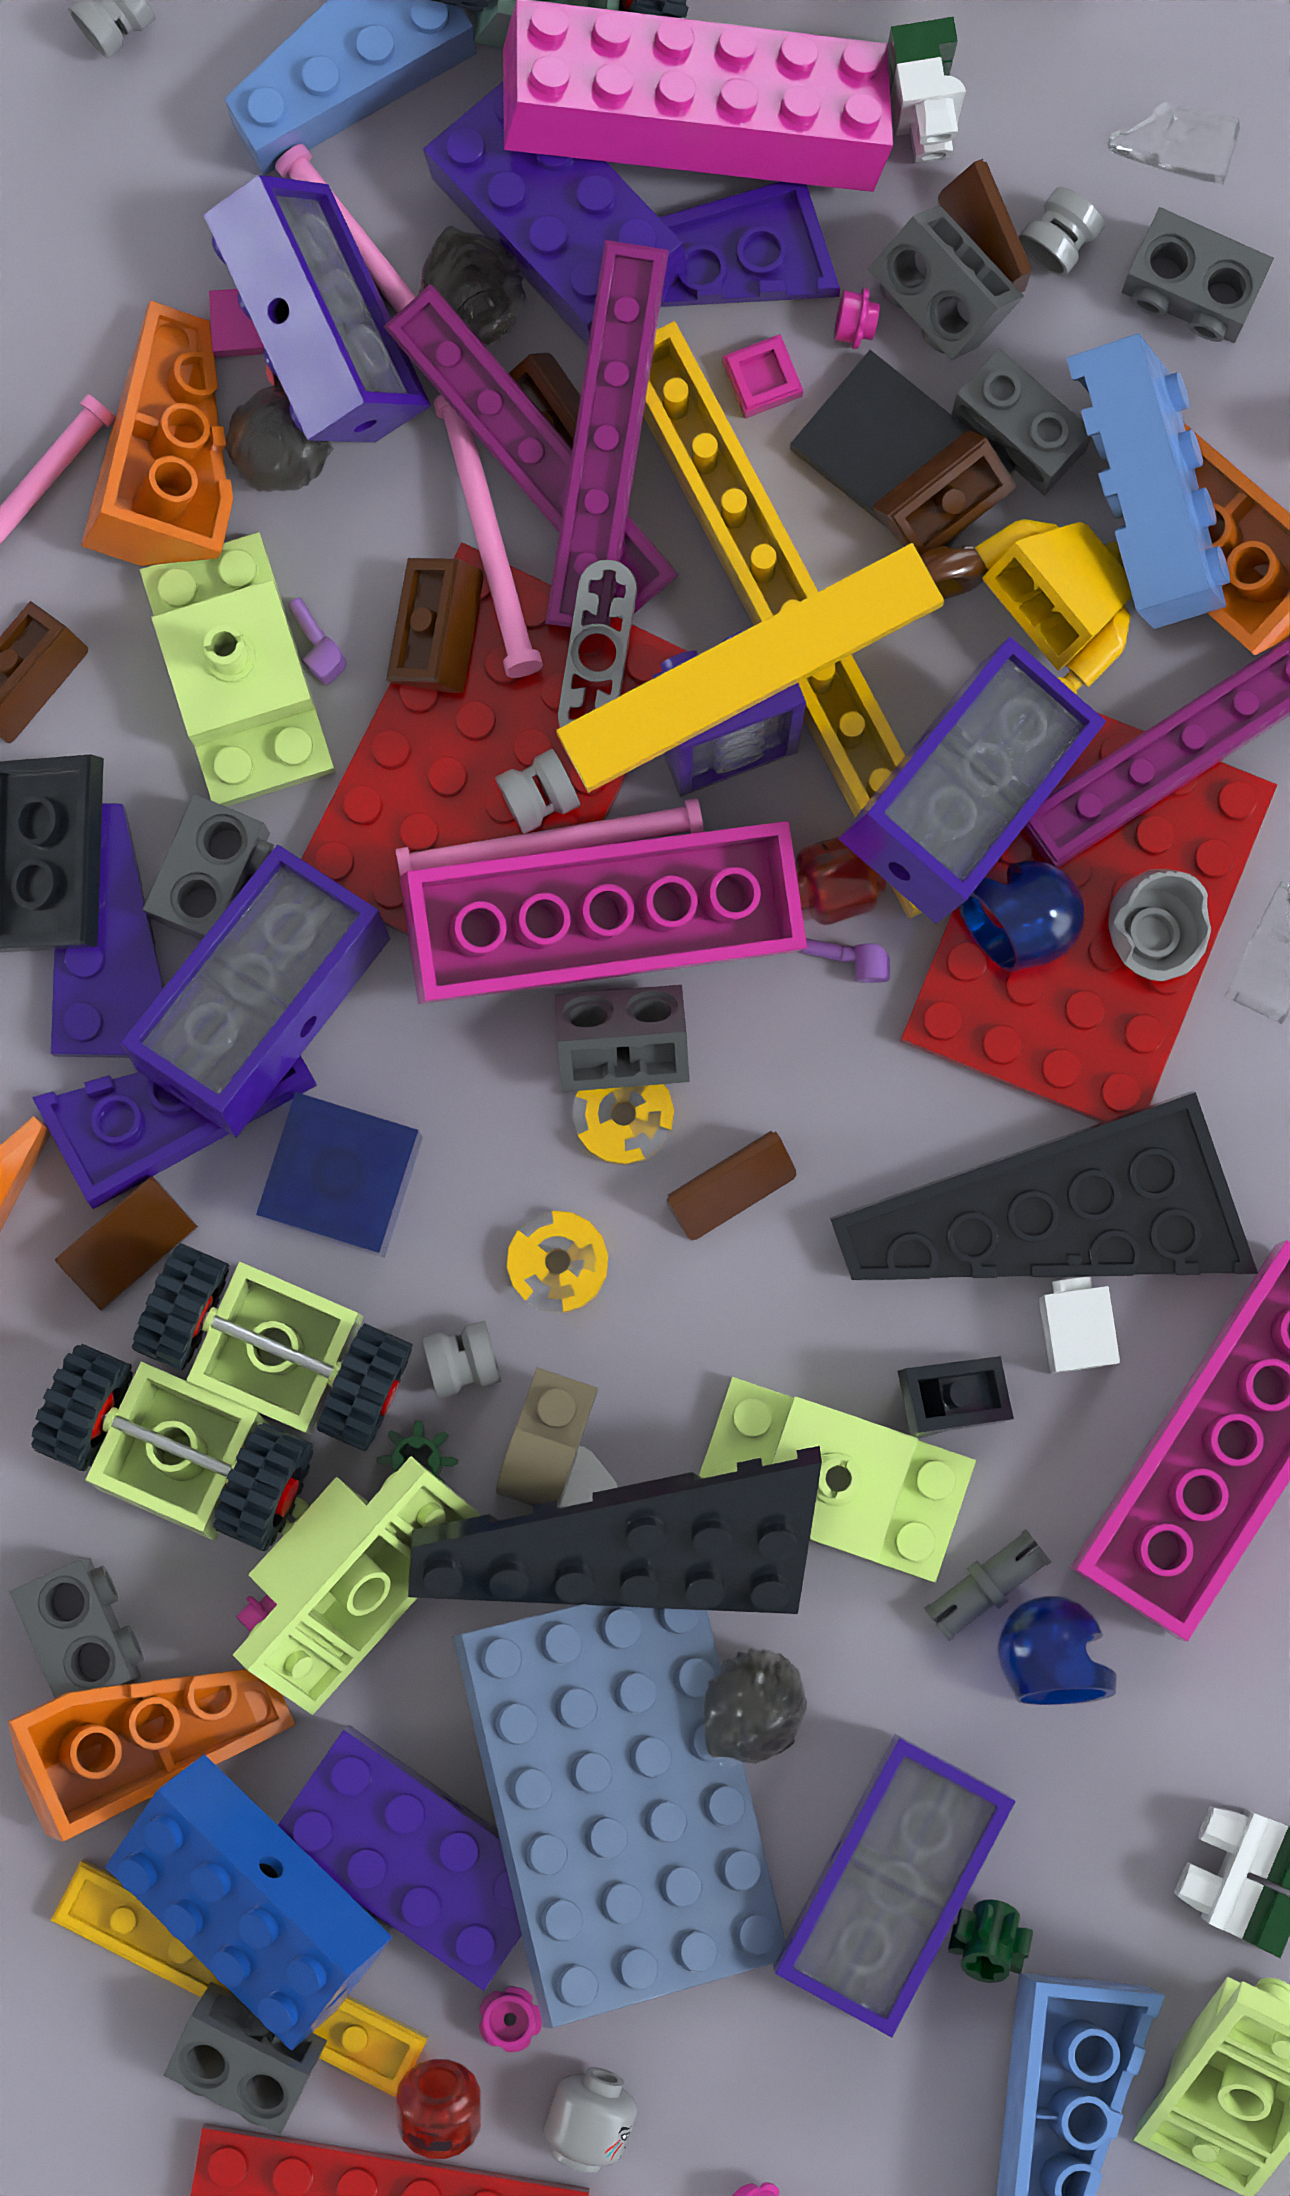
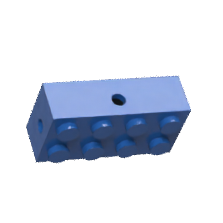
(247, 1901)

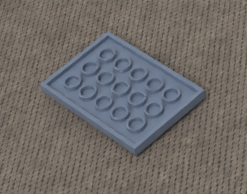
(613, 1819)

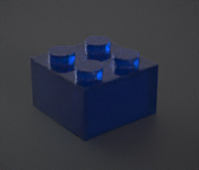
(340, 1174)

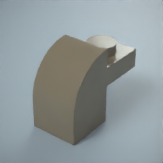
(546, 1439)

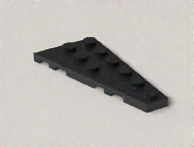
(1088, 1204)
(648, 1544)

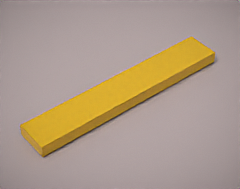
(750, 667)
(106, 1913)

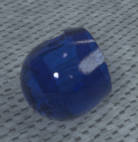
(1038, 915)
(1047, 1654)

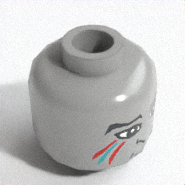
(590, 2120)

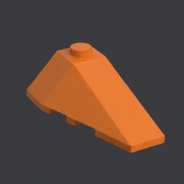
(1257, 551)
(121, 1743)

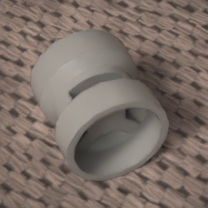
(110, 20)
(1061, 231)
(524, 797)
(461, 1359)

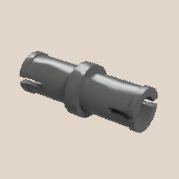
(987, 1585)

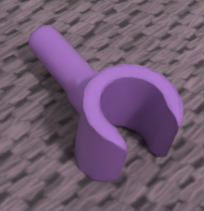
(325, 658)
(870, 959)

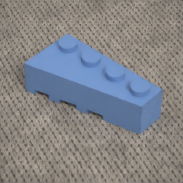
(344, 68)
(1152, 480)
(1069, 2080)

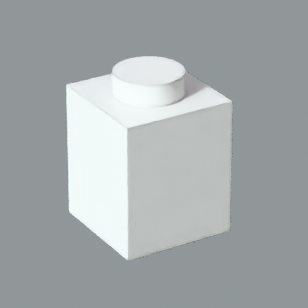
(1078, 1326)

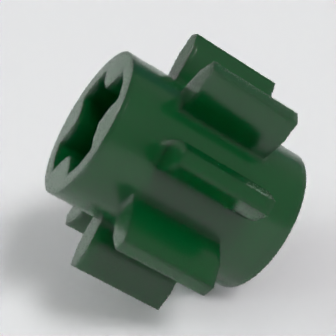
(417, 1441)
(990, 1941)

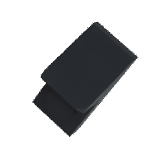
(955, 1396)

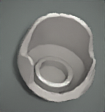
(1160, 923)

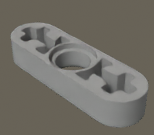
(590, 601)

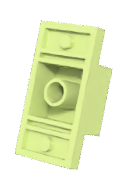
(237, 672)
(876, 1487)
(341, 1580)
(1228, 2089)

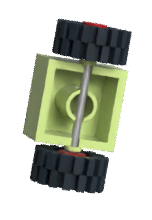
(272, 1347)
(172, 1448)

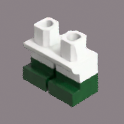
(921, 91)
(1233, 1899)

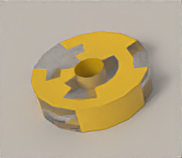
(630, 1142)
(547, 1234)

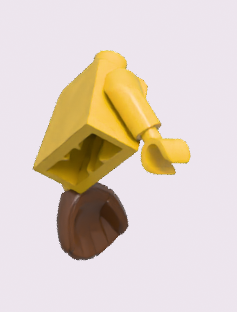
(1055, 584)

